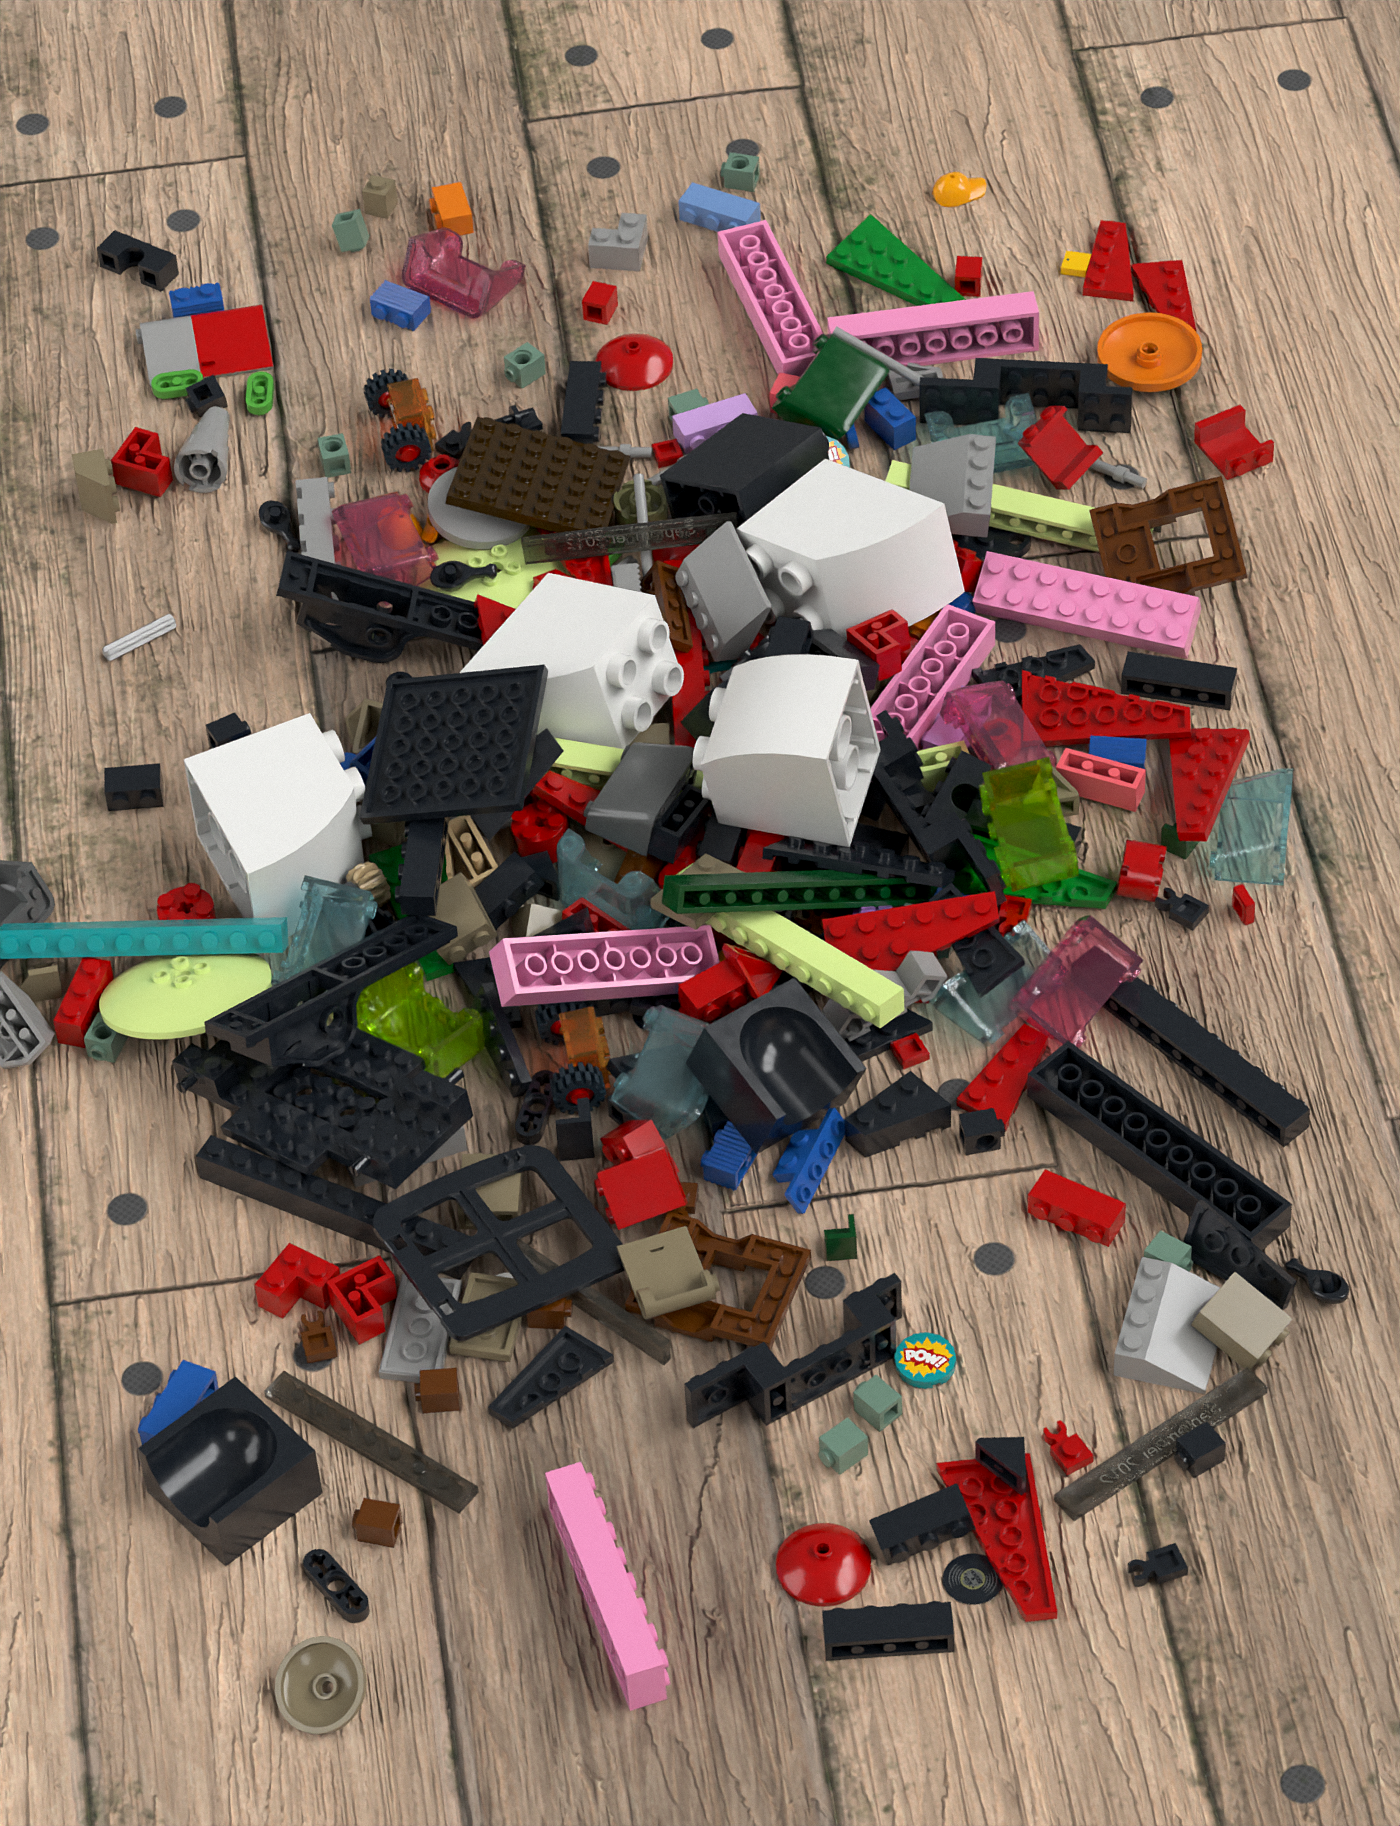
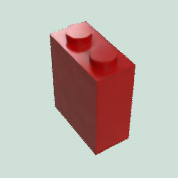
(640, 1188)

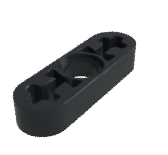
(538, 1118)
(337, 1599)

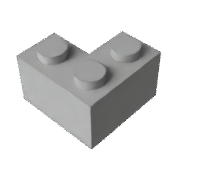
(621, 247)

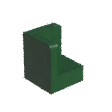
(1170, 838)
(842, 1242)

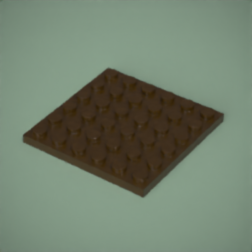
(537, 478)

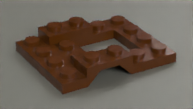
(1129, 549)
(711, 1319)

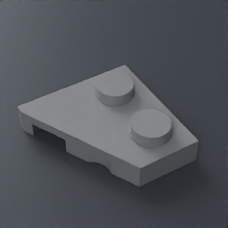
(903, 388)

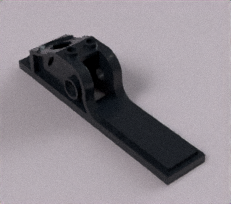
(360, 617)
(279, 1032)

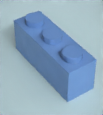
(716, 208)

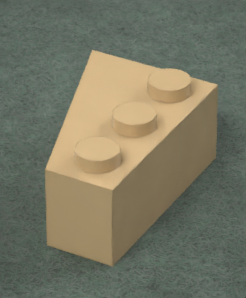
(467, 852)

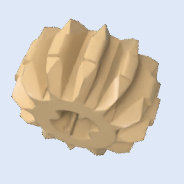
(370, 878)

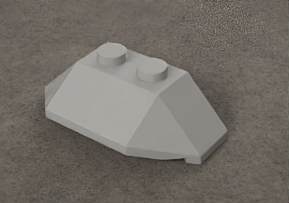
(22, 1027)

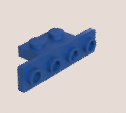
(809, 1158)

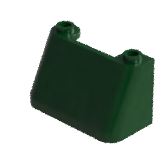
(832, 387)

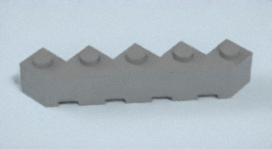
(317, 519)
(918, 975)

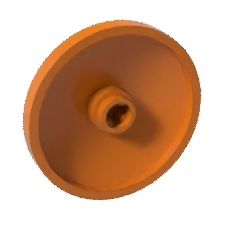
(1150, 352)

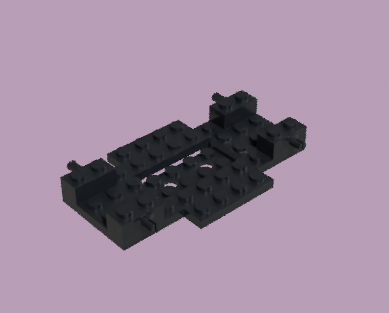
(304, 1131)

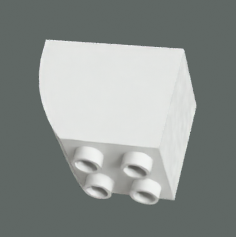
(850, 550)
(602, 655)
(790, 747)
(276, 813)

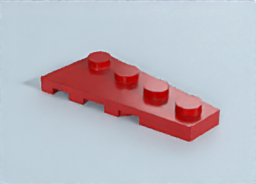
(1109, 264)
(1166, 288)
(567, 796)
(1006, 1075)

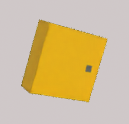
(1075, 264)

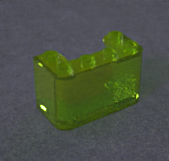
(1028, 825)
(414, 1020)

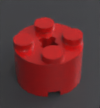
(539, 829)
(1141, 870)
(186, 903)

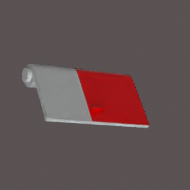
(209, 342)

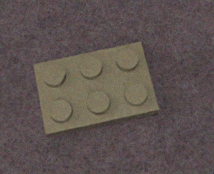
(704, 865)
(495, 1343)

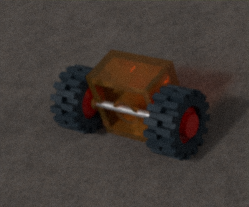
(410, 415)
(586, 1050)

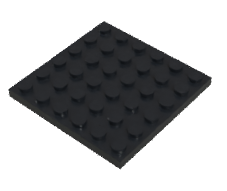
(454, 745)

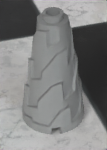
(205, 453)

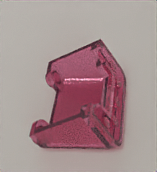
(440, 271)
(385, 538)
(994, 724)
(1075, 981)

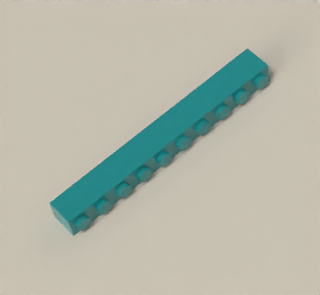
(143, 938)

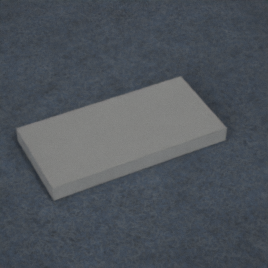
(415, 1334)

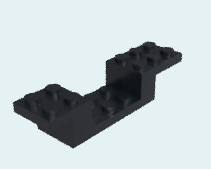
(1048, 384)
(947, 839)
(779, 1390)

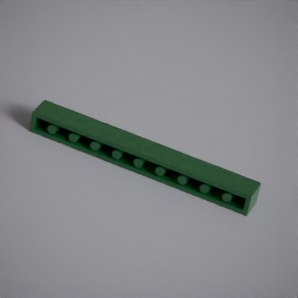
(788, 891)

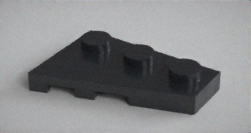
(481, 971)

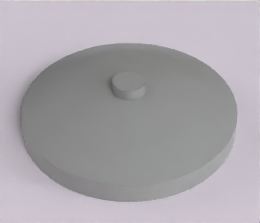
(466, 526)

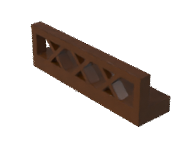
(670, 602)

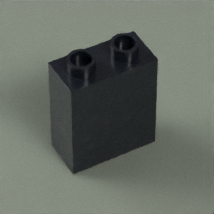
(743, 467)

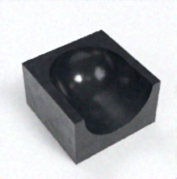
(775, 1065)
(230, 1470)

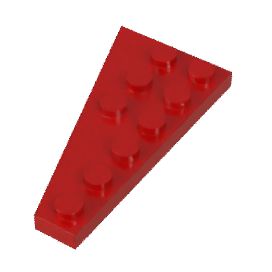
(1074, 711)
(1202, 776)
(887, 935)

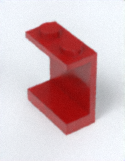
(1231, 444)
(1058, 448)

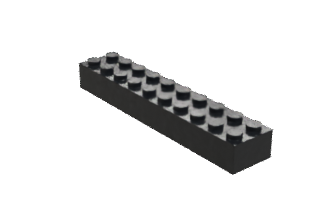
(1154, 1144)

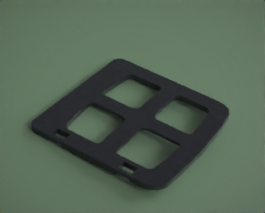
(499, 1239)

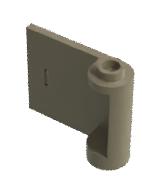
(667, 1273)

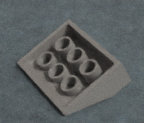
(959, 476)
(724, 594)
(1157, 1331)

